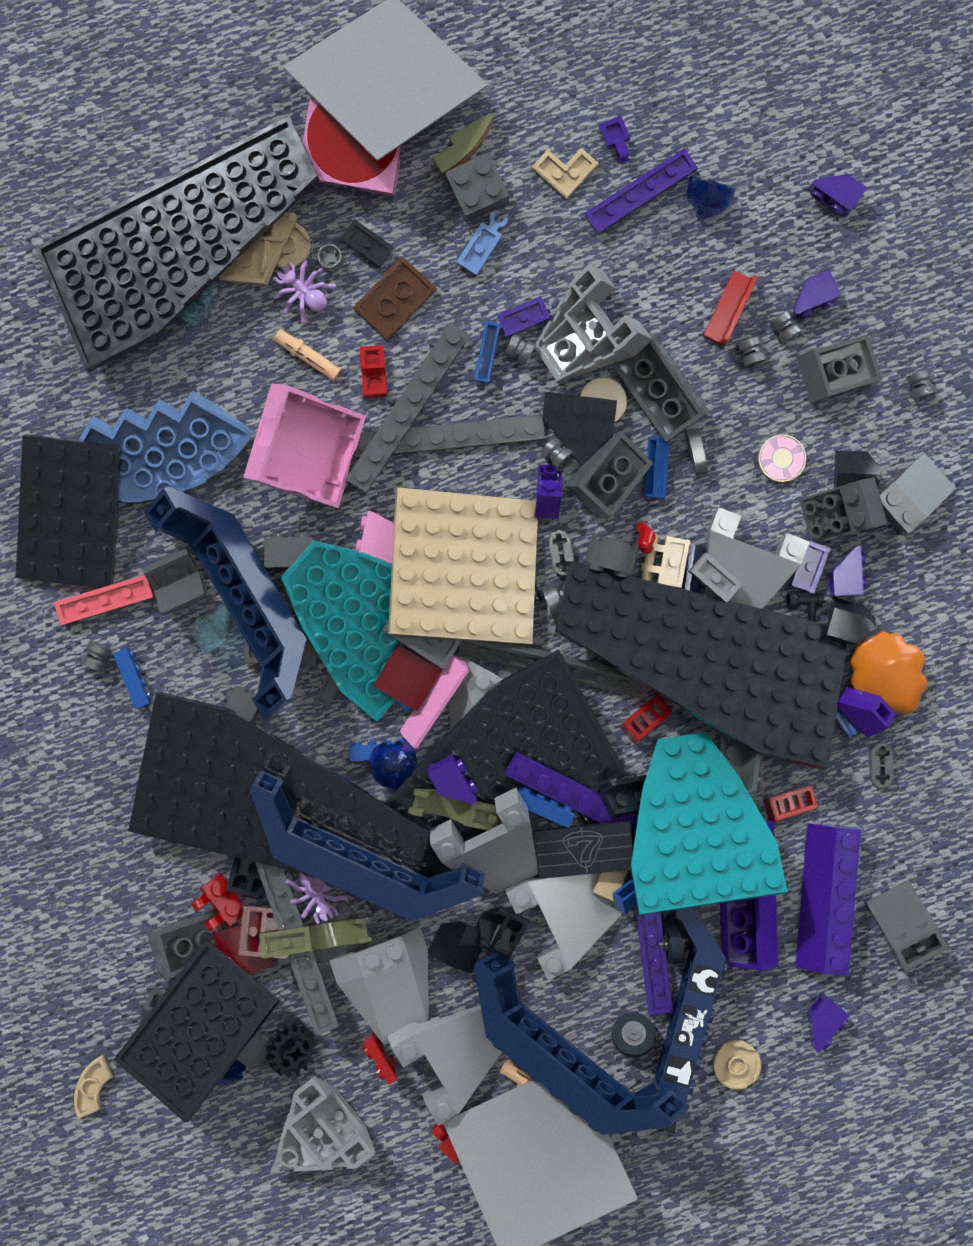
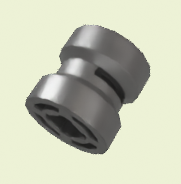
(328, 254)
(784, 321)
(520, 349)
(752, 351)
(918, 379)
(557, 454)
(96, 650)

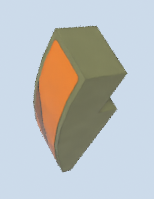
(463, 145)

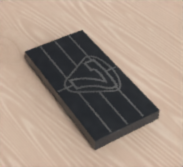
(584, 849)

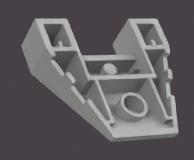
(582, 334)
(755, 568)
(501, 853)
(572, 914)
(456, 1052)

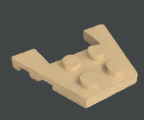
(261, 258)

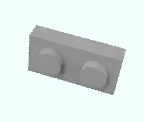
(715, 577)

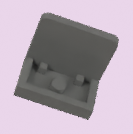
(175, 581)

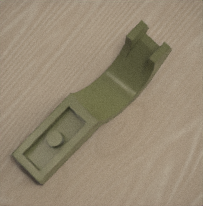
(473, 815)
(314, 937)

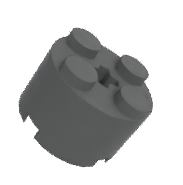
(612, 555)

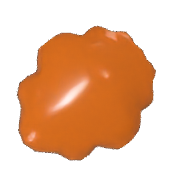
(890, 670)

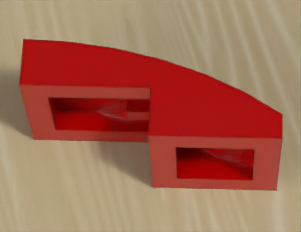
(373, 371)

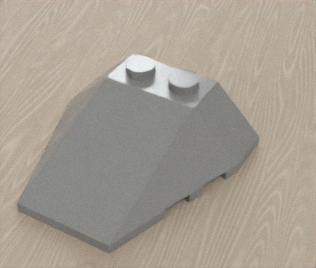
(387, 982)

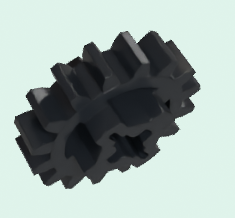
(291, 1050)

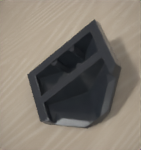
(854, 466)
(849, 622)
(245, 879)
(501, 931)
(456, 945)

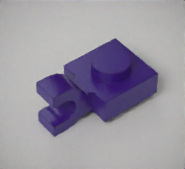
(615, 135)

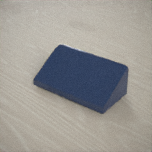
(690, 581)

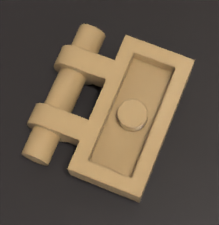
(672, 563)

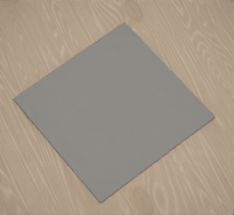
(385, 77)
(536, 1166)

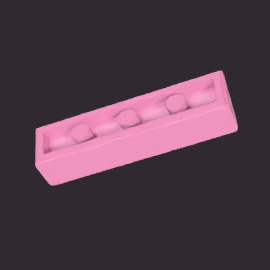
(442, 691)

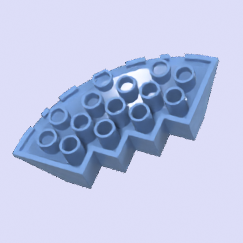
(170, 446)

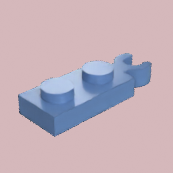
(481, 245)

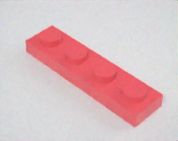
(103, 600)

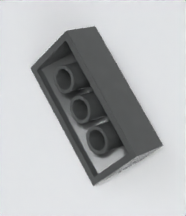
(661, 389)

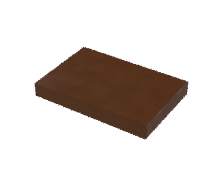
(394, 298)

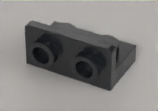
(623, 795)

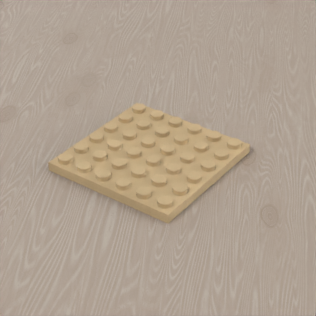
(463, 567)

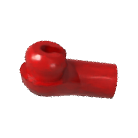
(646, 537)

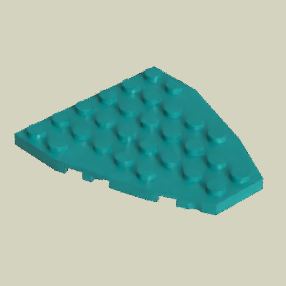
(342, 609)
(699, 832)

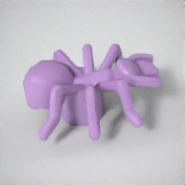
(304, 291)
(314, 889)

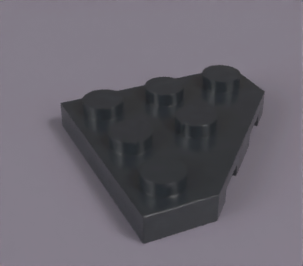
(580, 422)

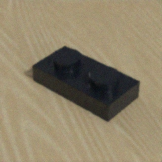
(367, 243)

